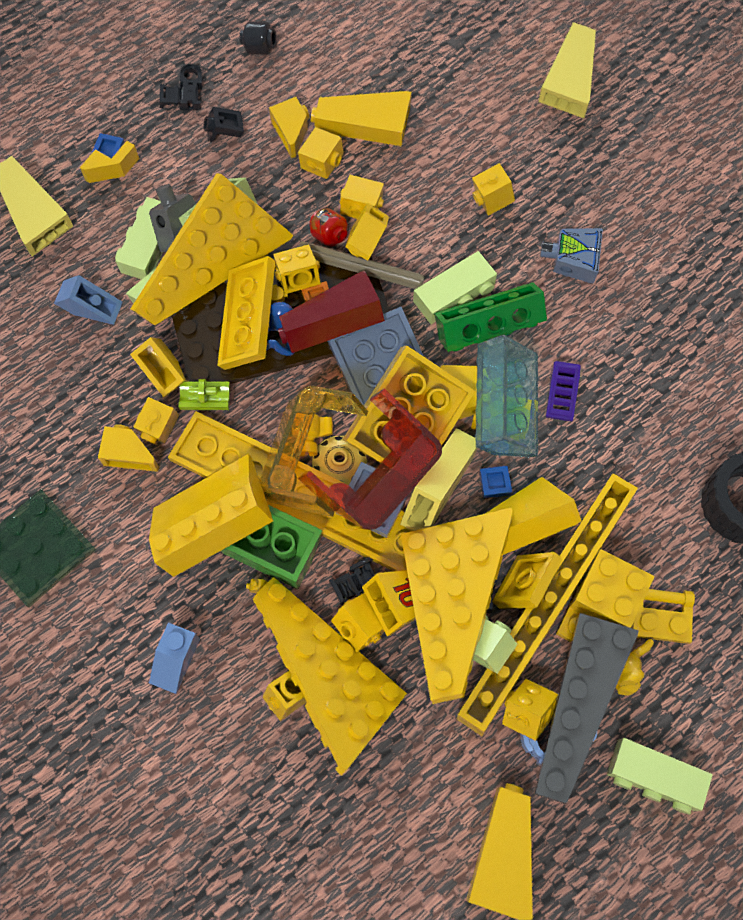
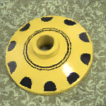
(329, 450)

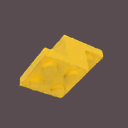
(608, 592)

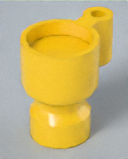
(319, 428)

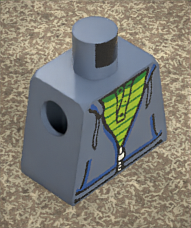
(575, 253)

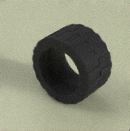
(716, 501)

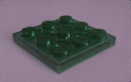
(39, 548)

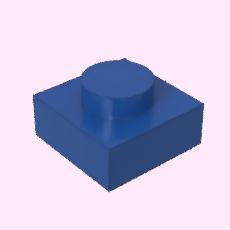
(108, 144)
(495, 482)

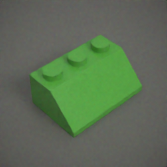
(279, 549)

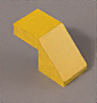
(101, 167)

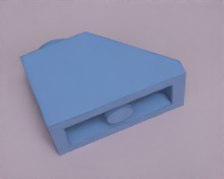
(87, 300)
(173, 657)

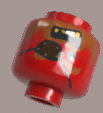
(328, 226)

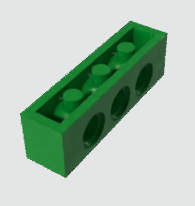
(527, 299)

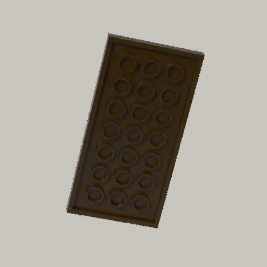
(200, 328)

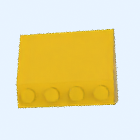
(420, 387)
(208, 517)

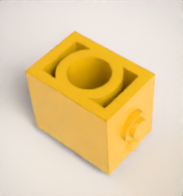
(321, 153)
(493, 189)
(358, 193)
(296, 269)
(156, 421)
(358, 623)
(283, 696)
(529, 709)

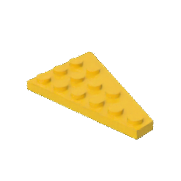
(217, 236)
(451, 589)
(342, 688)

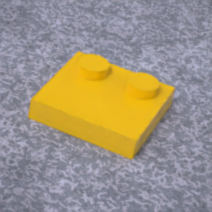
(527, 580)

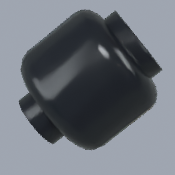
(258, 37)

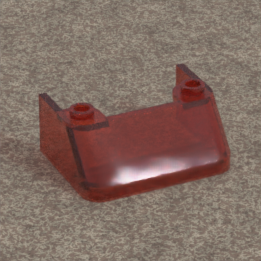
(411, 457)

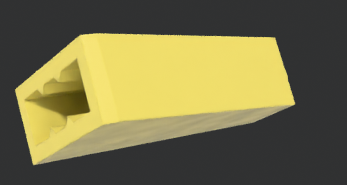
(571, 73)
(31, 207)
(440, 481)

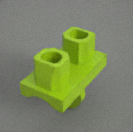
(204, 395)

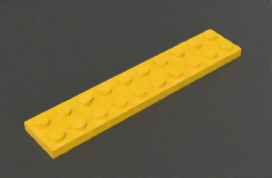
(210, 446)

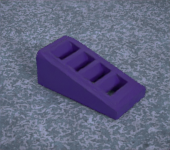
(566, 369)

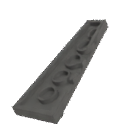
(588, 683)

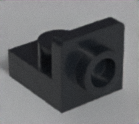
(223, 122)

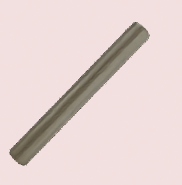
(371, 267)

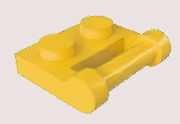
(666, 624)

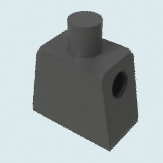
(167, 213)

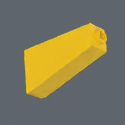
(365, 116)
(538, 513)
(504, 862)

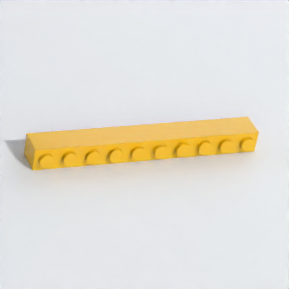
(536, 622)

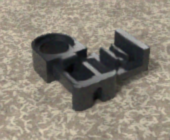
(186, 92)
(352, 583)

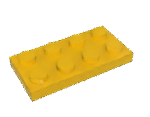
(246, 313)

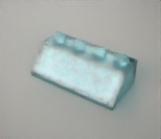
(507, 398)

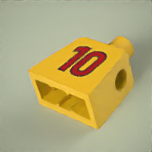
(391, 600)

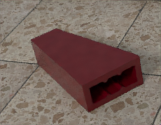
(332, 314)

